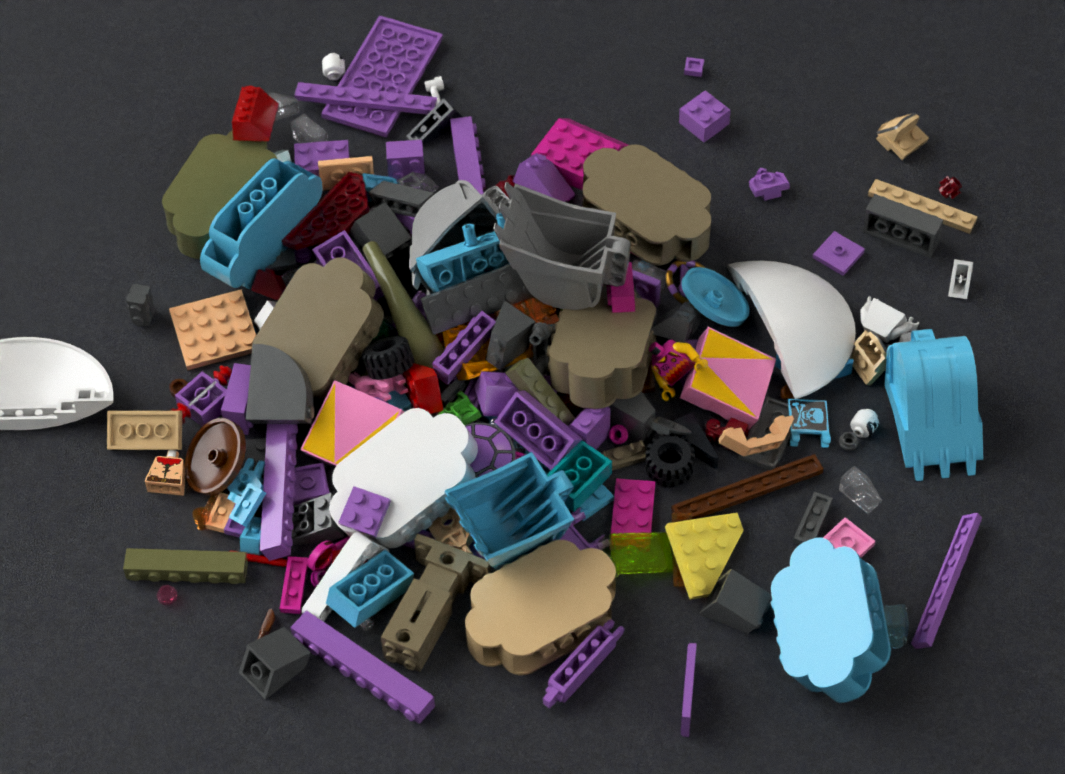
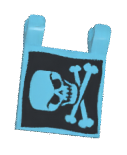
(809, 418)

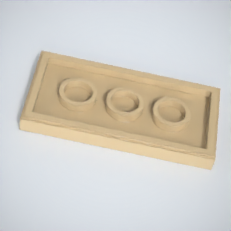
(144, 430)

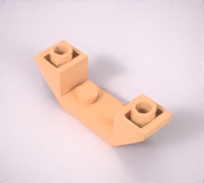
(737, 442)

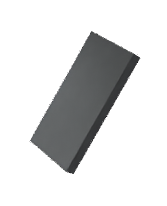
(770, 410)

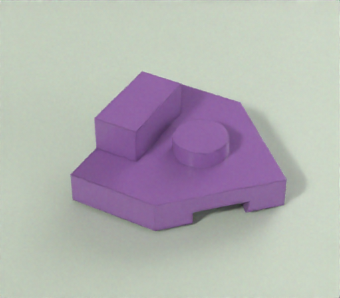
(768, 184)

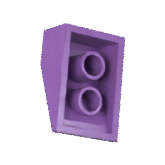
(542, 176)

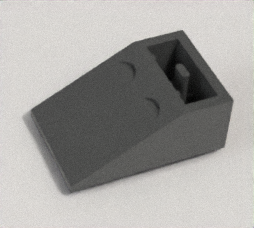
(314, 522)

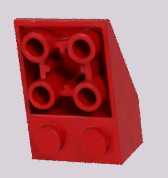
(423, 388)

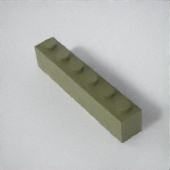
(185, 565)

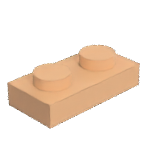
(220, 513)

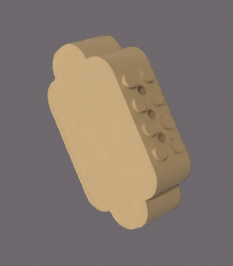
(539, 606)

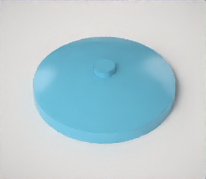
(715, 296)

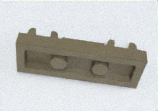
(626, 455)

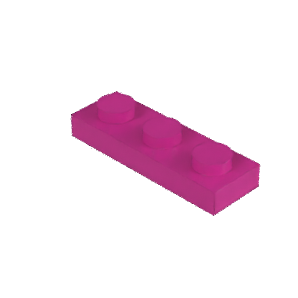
(294, 585)

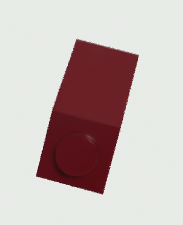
(268, 284)

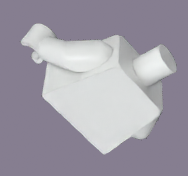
(885, 320)

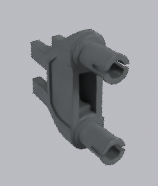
(541, 339)

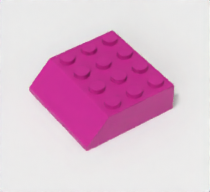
(569, 146)

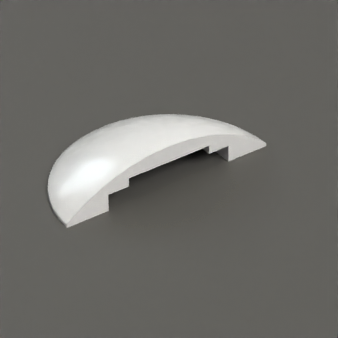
(805, 319)
(49, 384)

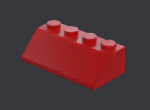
(254, 115)

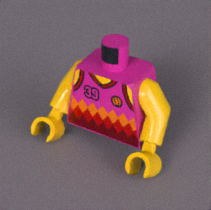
(673, 362)

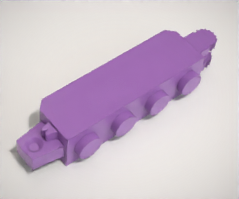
(581, 663)

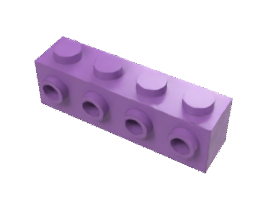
(463, 347)

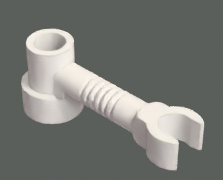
(435, 86)

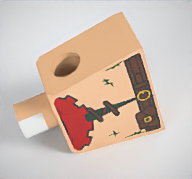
(167, 475)

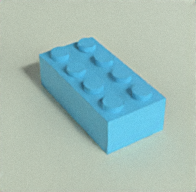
(369, 588)

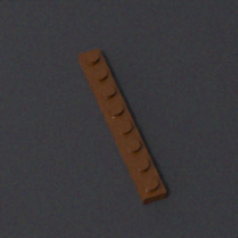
(750, 488)

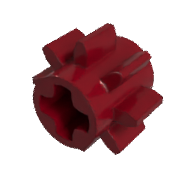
(950, 187)

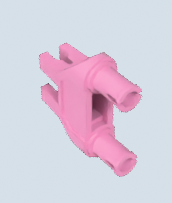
(378, 388)

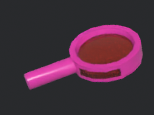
(322, 554)

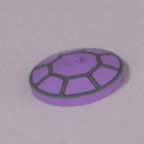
(494, 448)

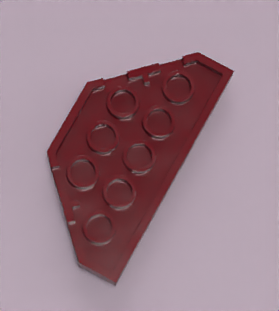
(332, 215)

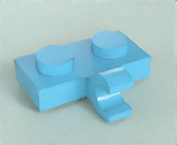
(246, 504)

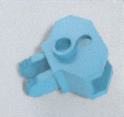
(247, 476)

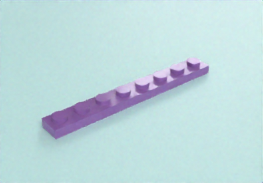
(365, 98)
(946, 581)

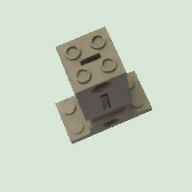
(429, 601)

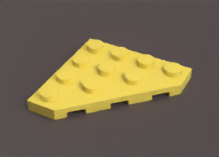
(703, 549)

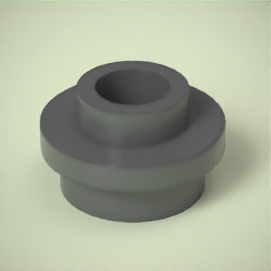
(848, 437)

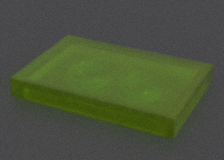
(641, 552)

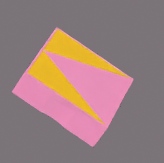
(733, 380)
(346, 423)

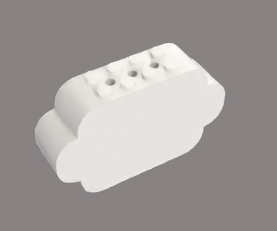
(411, 466)

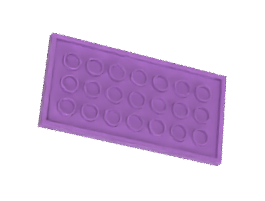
(387, 61)

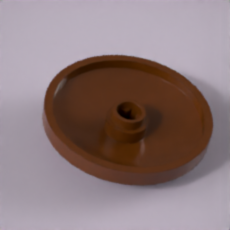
(215, 456)

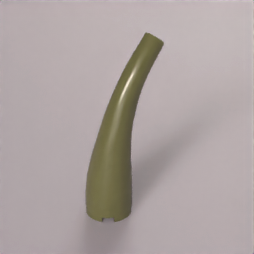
(405, 314)

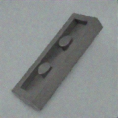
(813, 518)

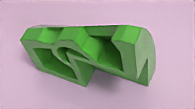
(462, 409)

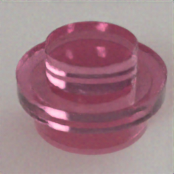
(166, 595)

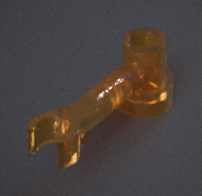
(201, 514)

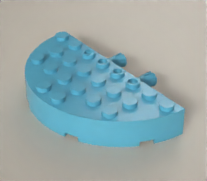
(463, 260)

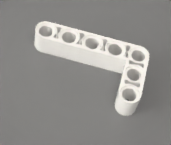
(351, 557)

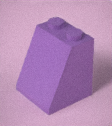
(592, 425)

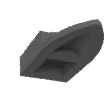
(666, 427)

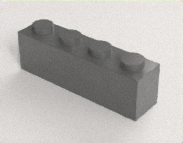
(399, 198)

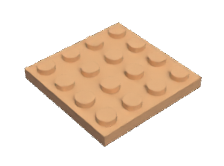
(213, 329)

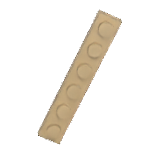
(952, 216)

